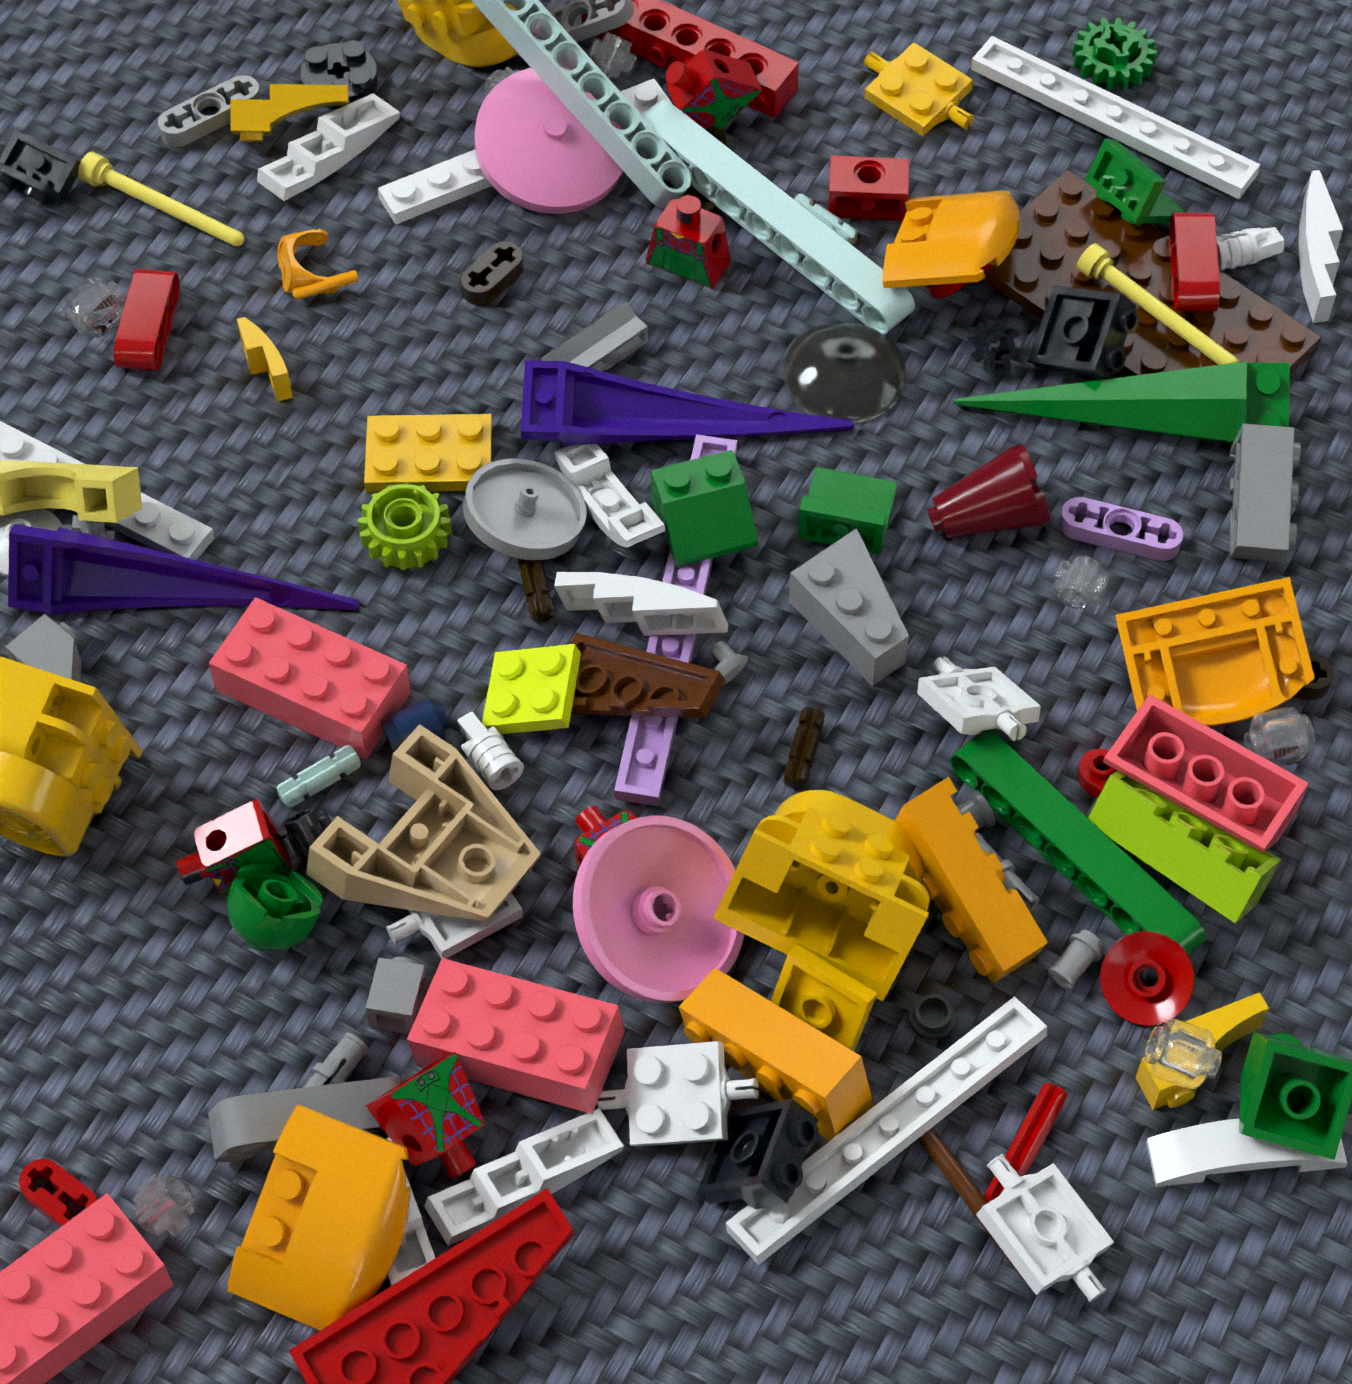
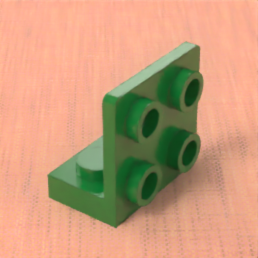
(1130, 185)
(845, 502)

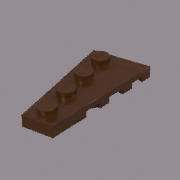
(640, 683)

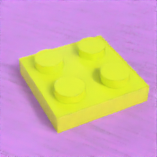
(532, 689)

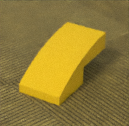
(264, 357)

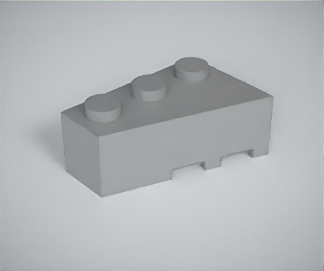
(1263, 492)
(851, 607)

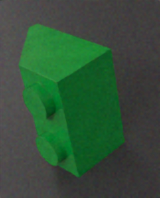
(703, 508)
(1294, 1095)

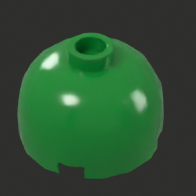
(272, 908)

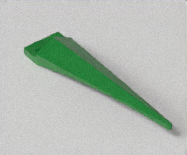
(1183, 403)

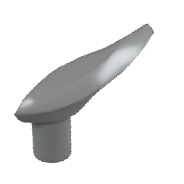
(730, 662)

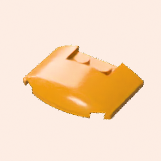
(951, 238)
(1219, 652)
(323, 1221)

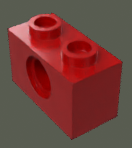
(868, 187)

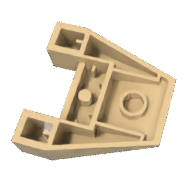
(445, 856)

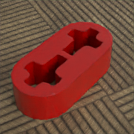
(66, 1185)

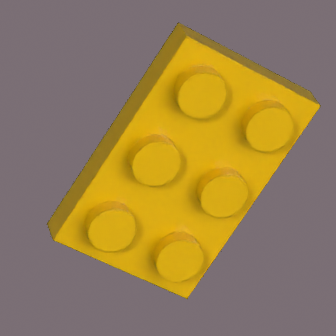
(426, 450)

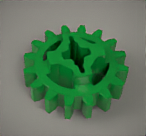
(1114, 53)

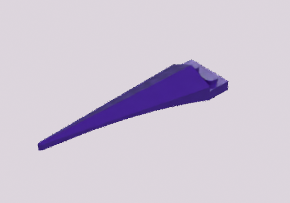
(599, 408)
(89, 572)

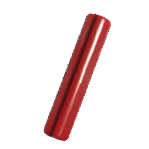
(1031, 1134)

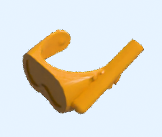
(297, 279)

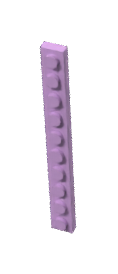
(651, 737)

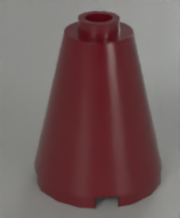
(992, 498)

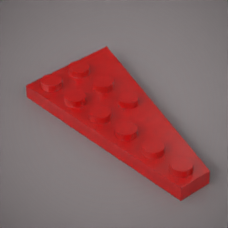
(444, 1310)

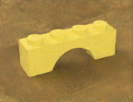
(92, 491)

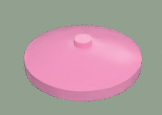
(539, 149)
(650, 905)

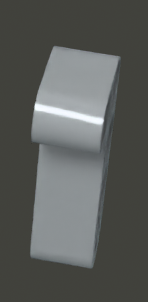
(254, 1122)

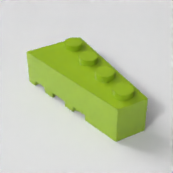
(1184, 847)

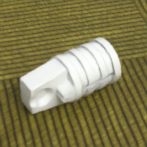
(1248, 247)
(489, 753)

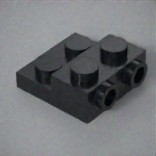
(1084, 332)
(761, 1155)

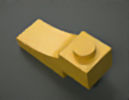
(256, 117)
(1227, 1026)

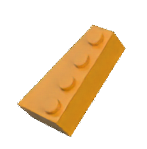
(969, 885)
(779, 1051)

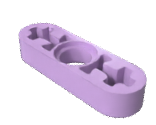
(1130, 543)

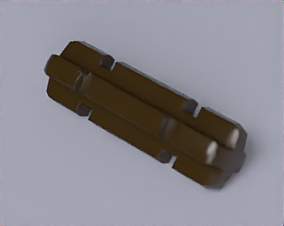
(536, 589)
(803, 748)

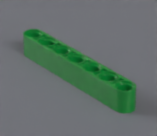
(1072, 842)

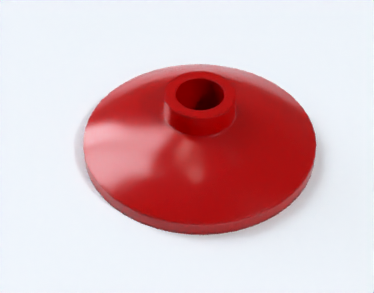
(1124, 983)

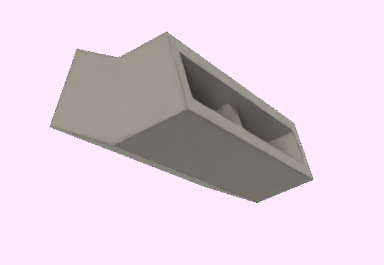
(604, 340)

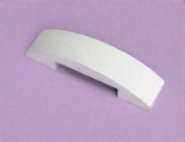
(606, 497)
(1218, 1147)

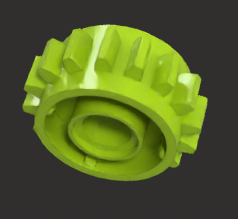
(408, 545)

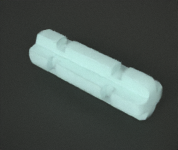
(845, 231)
(318, 776)

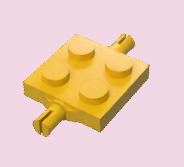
(919, 89)

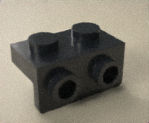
(38, 167)

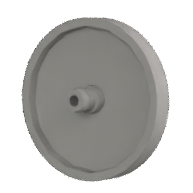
(524, 509)

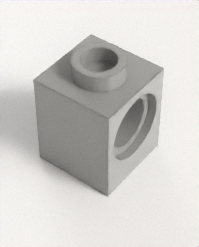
(396, 994)

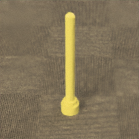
(98, 171)
(1098, 265)

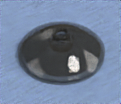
(840, 385)

